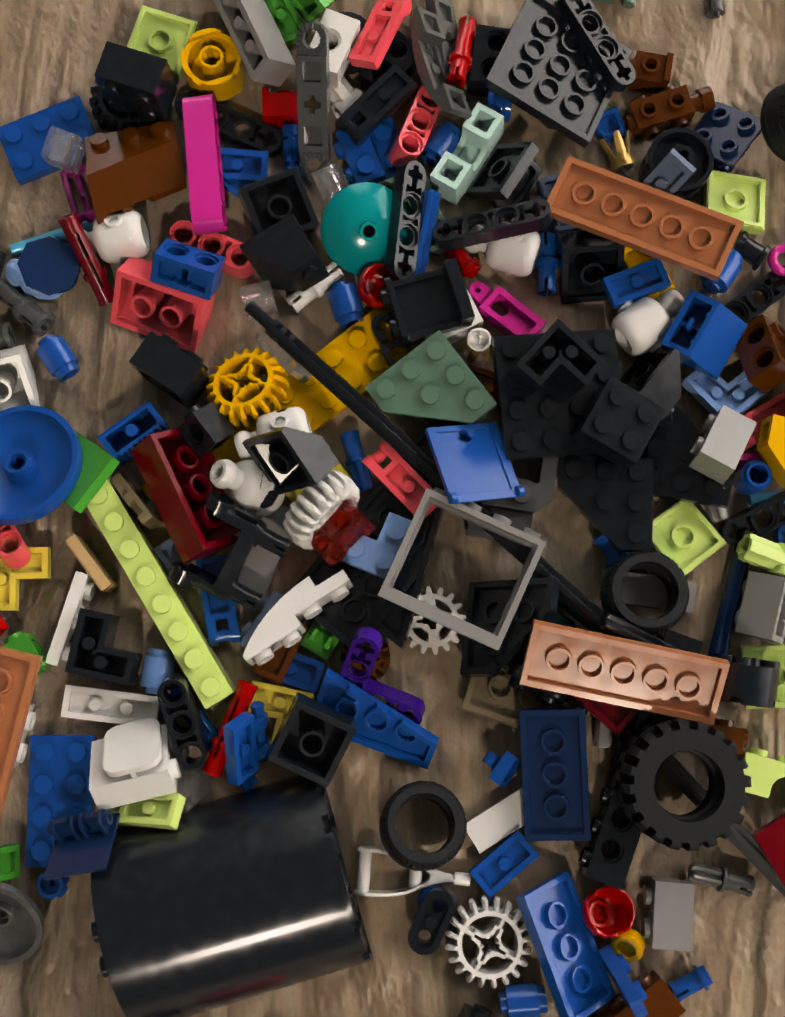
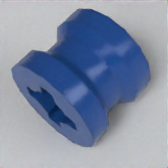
(499, 104)

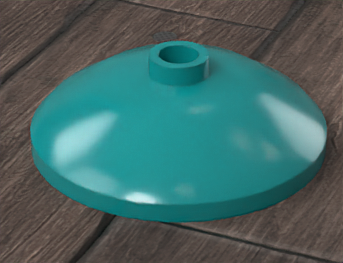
(344, 224)

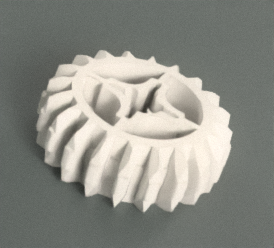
(317, 505)
(512, 956)

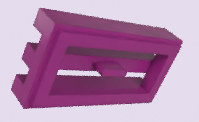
(88, 213)

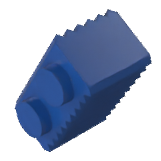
(131, 430)

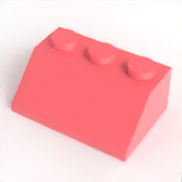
(158, 308)

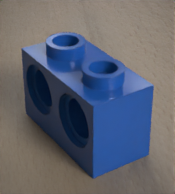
(187, 269)

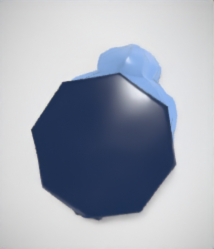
(44, 269)

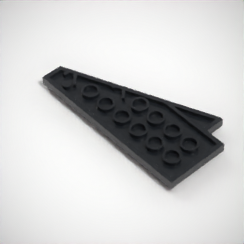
(363, 605)

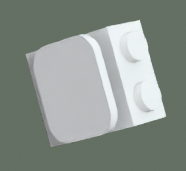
(133, 764)

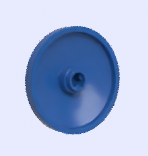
(37, 463)

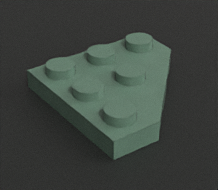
(432, 385)

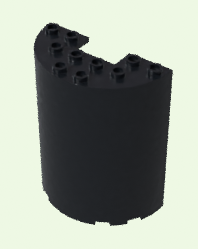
(227, 903)

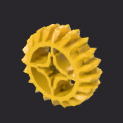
(243, 380)

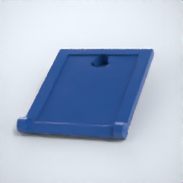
(473, 463)

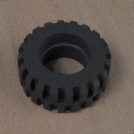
(724, 793)

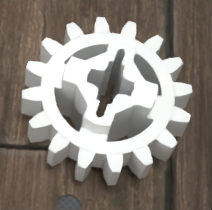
(433, 634)

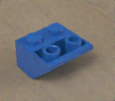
(704, 334)

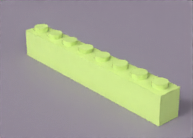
(160, 596)

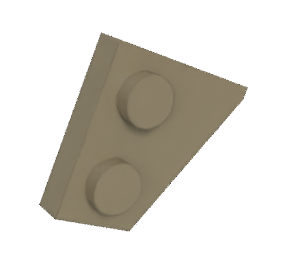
(129, 490)

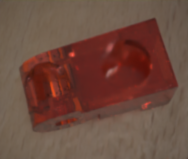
(341, 533)

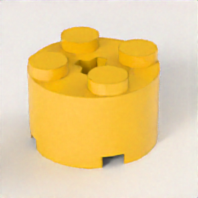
(213, 64)

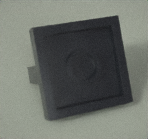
(506, 174)

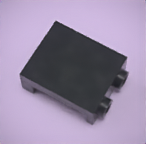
(427, 303)

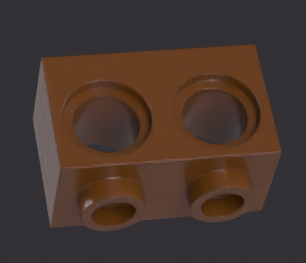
(763, 353)

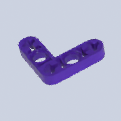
(373, 687)

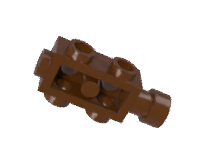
(665, 112)

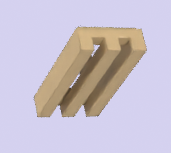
(91, 563)

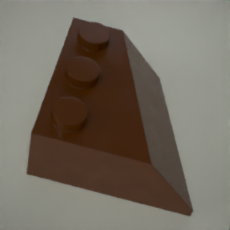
(133, 167)

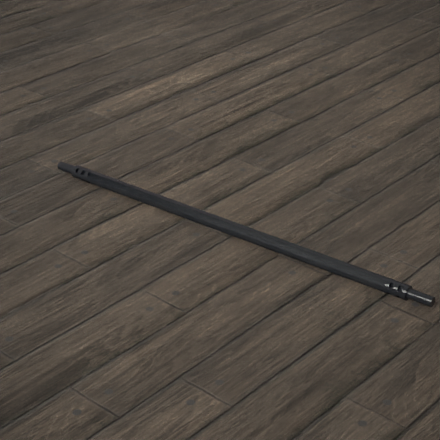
(411, 451)

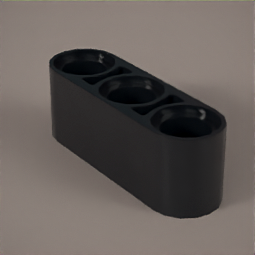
(183, 736)

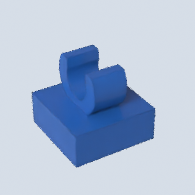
(503, 767)

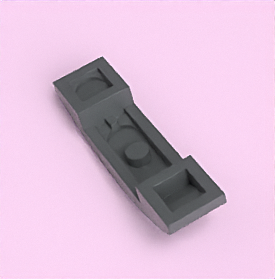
(426, 38)

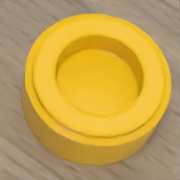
(630, 944)

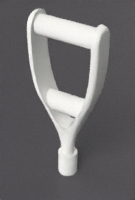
(415, 877)

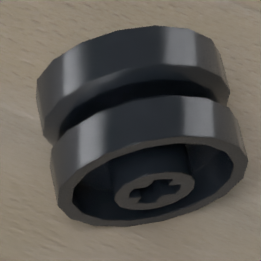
(690, 146)

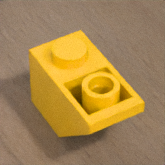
(772, 446)

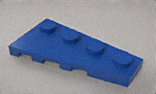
(377, 723)

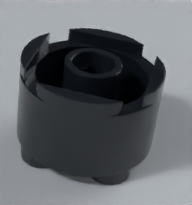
(751, 681)

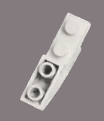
(282, 622)

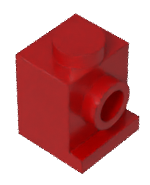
(279, 107)

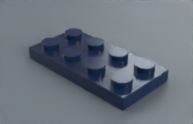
(555, 774)

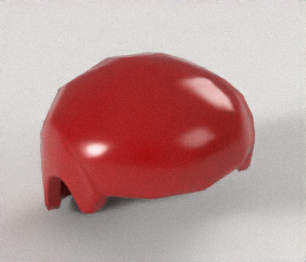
(370, 283)
(608, 911)

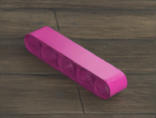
(204, 164)

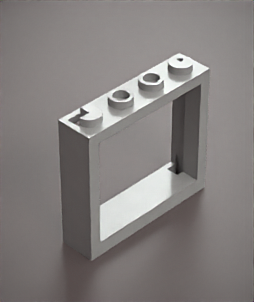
(496, 524)

